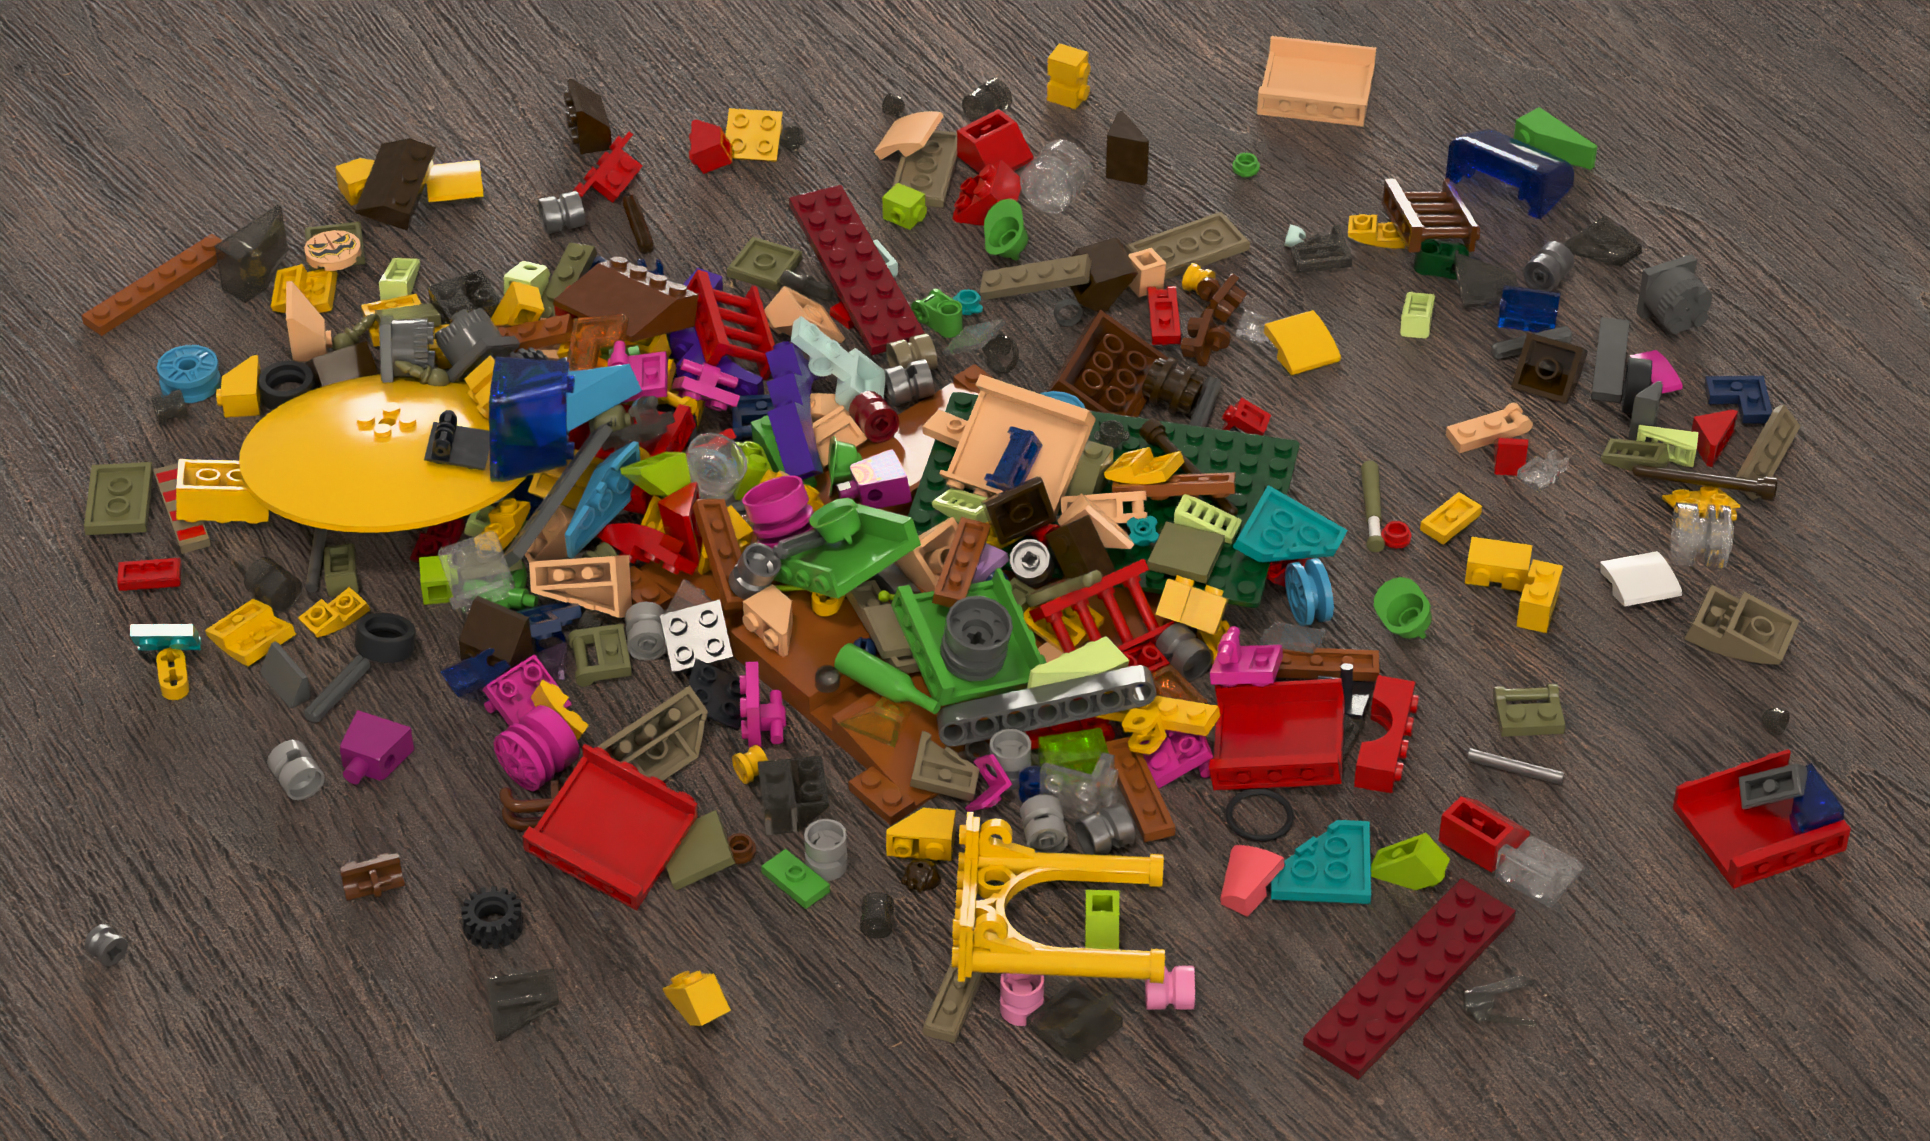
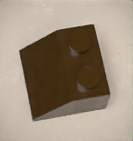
(1549, 368)
(1019, 510)
(1078, 549)
(496, 628)

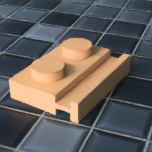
(837, 425)

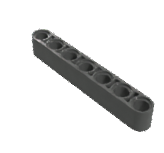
(1061, 708)

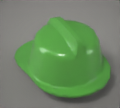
(1005, 230)
(840, 458)
(837, 520)
(1403, 608)

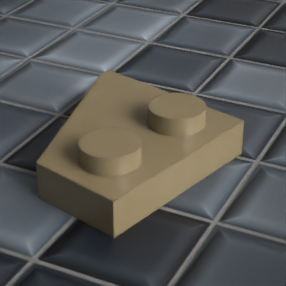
(943, 771)

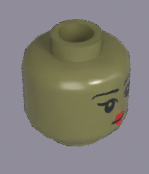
(615, 418)

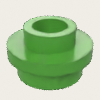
(1246, 165)

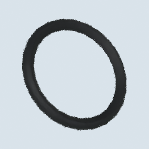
(1290, 814)

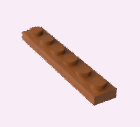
(152, 286)

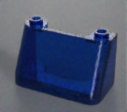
(1537, 174)
(528, 417)

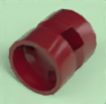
(874, 416)

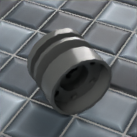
(976, 638)

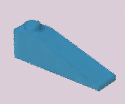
(598, 391)
(602, 499)

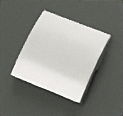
(1641, 578)

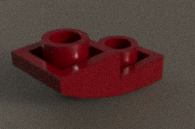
(437, 538)

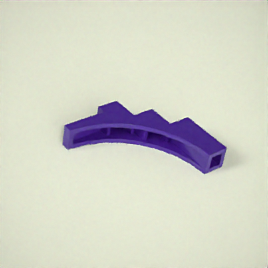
(687, 345)
(792, 410)

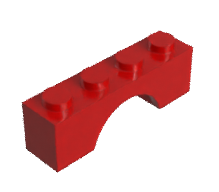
(1379, 759)

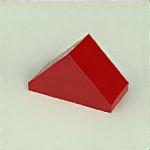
(1714, 433)
(1509, 455)

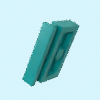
(165, 636)

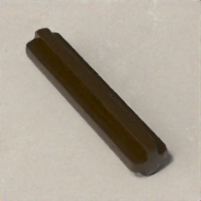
(638, 224)

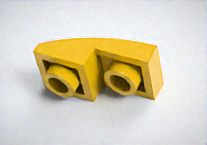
(1368, 231)
(507, 519)
(339, 613)
(552, 696)

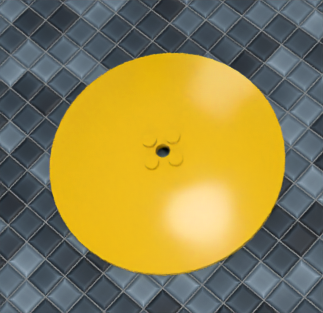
(357, 455)

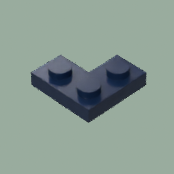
(1746, 391)
(550, 618)

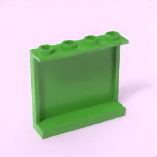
(842, 567)
(924, 628)

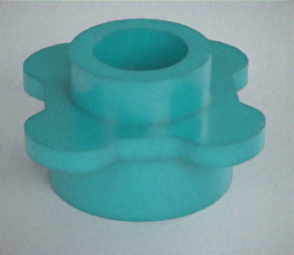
(970, 301)
(1143, 538)

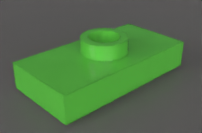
(795, 878)

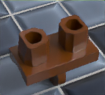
(1222, 298)
(1208, 338)
(371, 876)

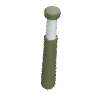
(1371, 493)

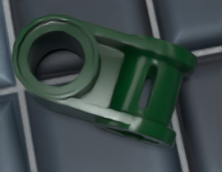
(1437, 258)

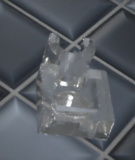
(1252, 328)
(1542, 473)

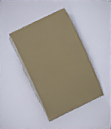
(1741, 627)

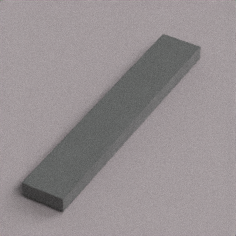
(557, 494)

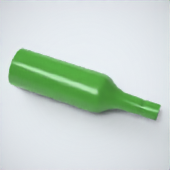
(881, 677)

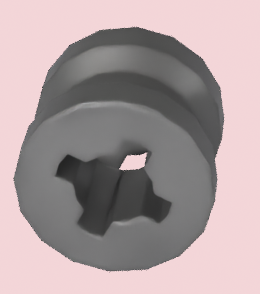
(106, 945)

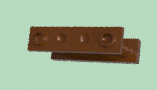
(1412, 227)

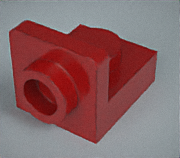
(1246, 417)

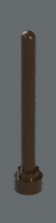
(1154, 433)
(1763, 487)

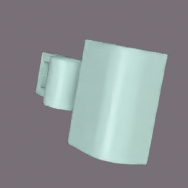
(853, 369)

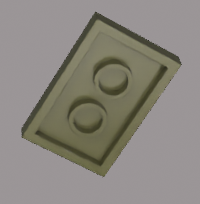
(118, 498)

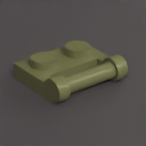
(610, 652)
(1529, 718)

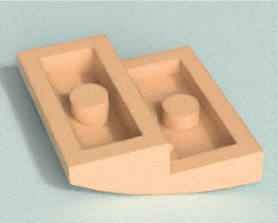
(909, 134)

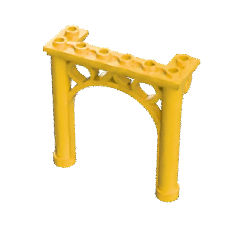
(991, 941)

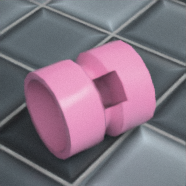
(1176, 990)
(1020, 996)

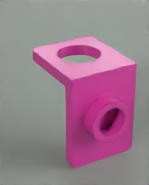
(997, 784)

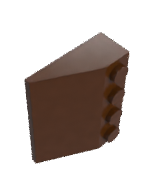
(628, 289)
(1107, 368)

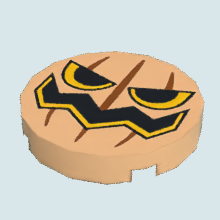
(332, 250)

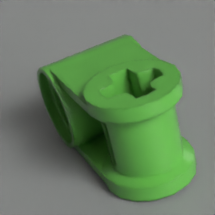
(939, 313)

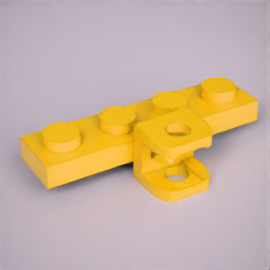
(1161, 714)

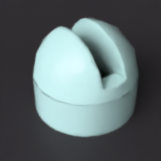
(1294, 236)

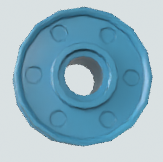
(191, 370)
(1309, 592)

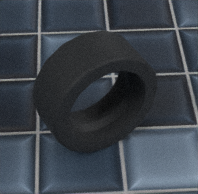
(280, 373)
(1636, 380)
(385, 637)

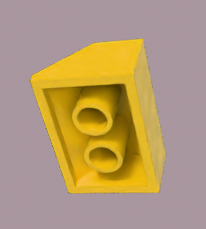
(215, 493)

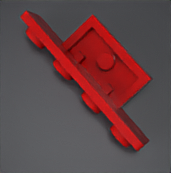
(614, 171)

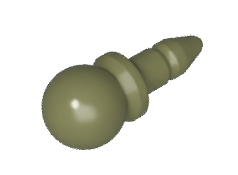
(350, 336)
(428, 376)

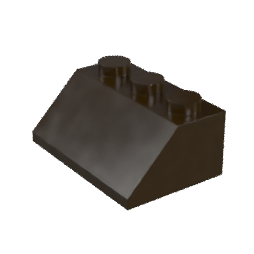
(396, 182)

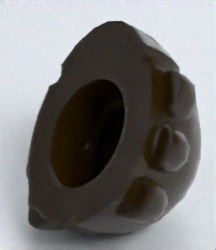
(921, 875)

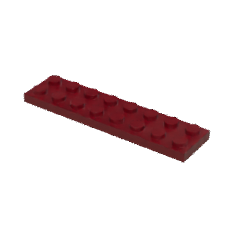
(855, 268)
(1408, 978)

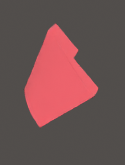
(1247, 877)

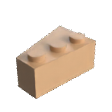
(590, 582)

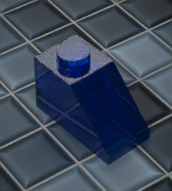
(1816, 807)

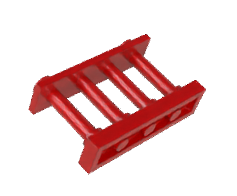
(714, 333)
(1104, 590)

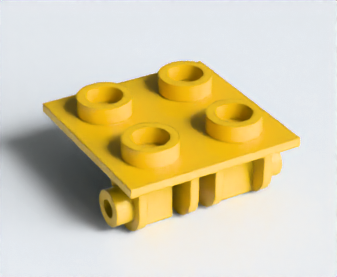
(754, 134)
(1703, 497)

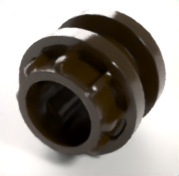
(1172, 385)

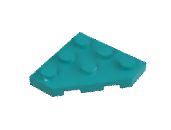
(1287, 531)
(1329, 867)

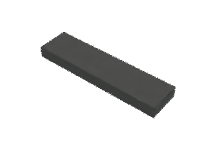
(1610, 360)

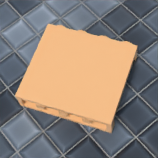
(1317, 81)
(1057, 424)

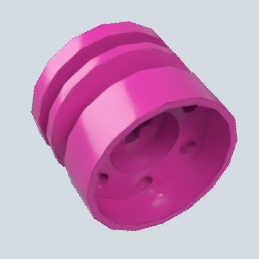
(778, 509)
(536, 748)

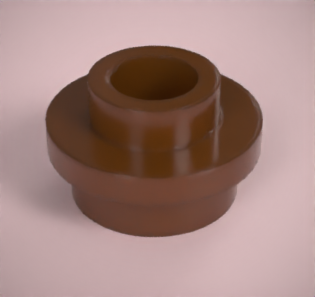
(742, 848)

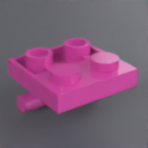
(649, 369)
(705, 385)
(1244, 664)
(513, 690)
(760, 716)
(1177, 756)

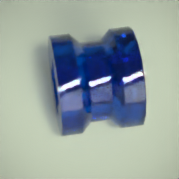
(1029, 783)

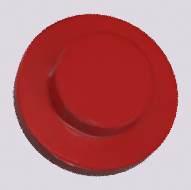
(1396, 534)

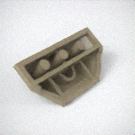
(663, 738)

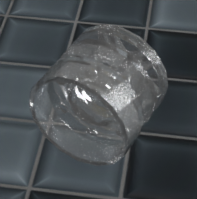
(1056, 176)
(715, 465)
(1701, 535)

